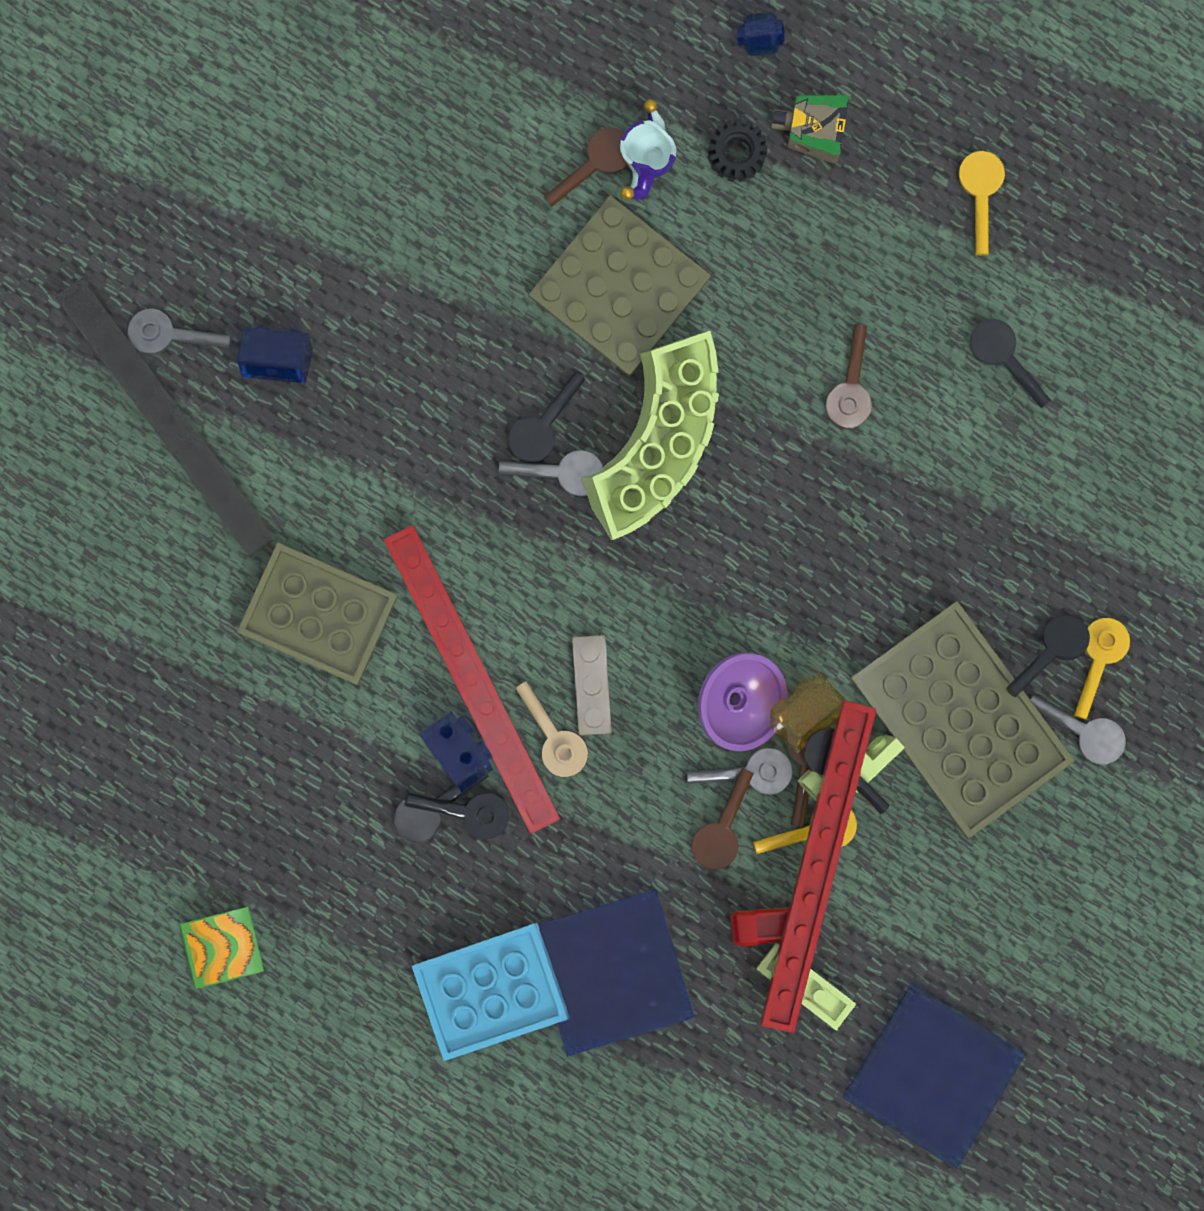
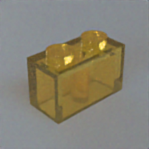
(809, 709)

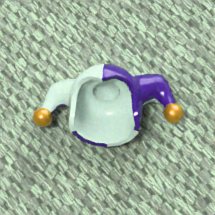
(647, 152)

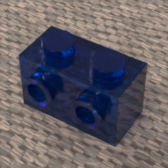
(275, 354)
(456, 751)

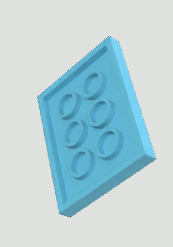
(490, 991)

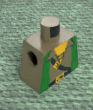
(815, 125)

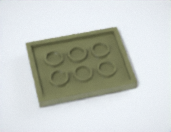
(317, 613)

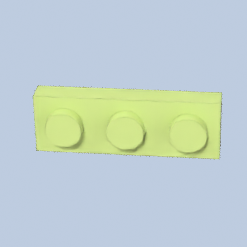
(819, 994)

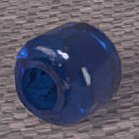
(761, 34)

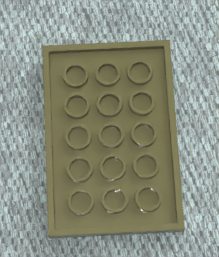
(958, 723)

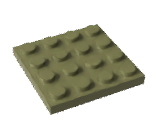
(619, 285)

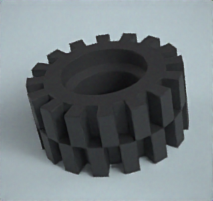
(743, 132)

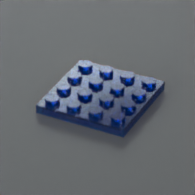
(616, 972)
(934, 1075)

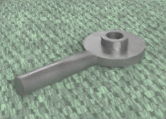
(153, 333)
(569, 471)
(1099, 740)
(770, 769)

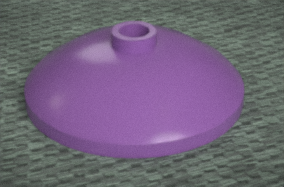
(746, 719)

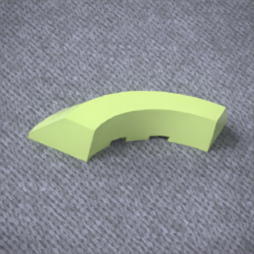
(666, 440)

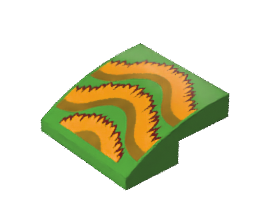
(221, 947)

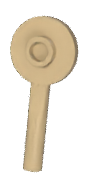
(563, 751)

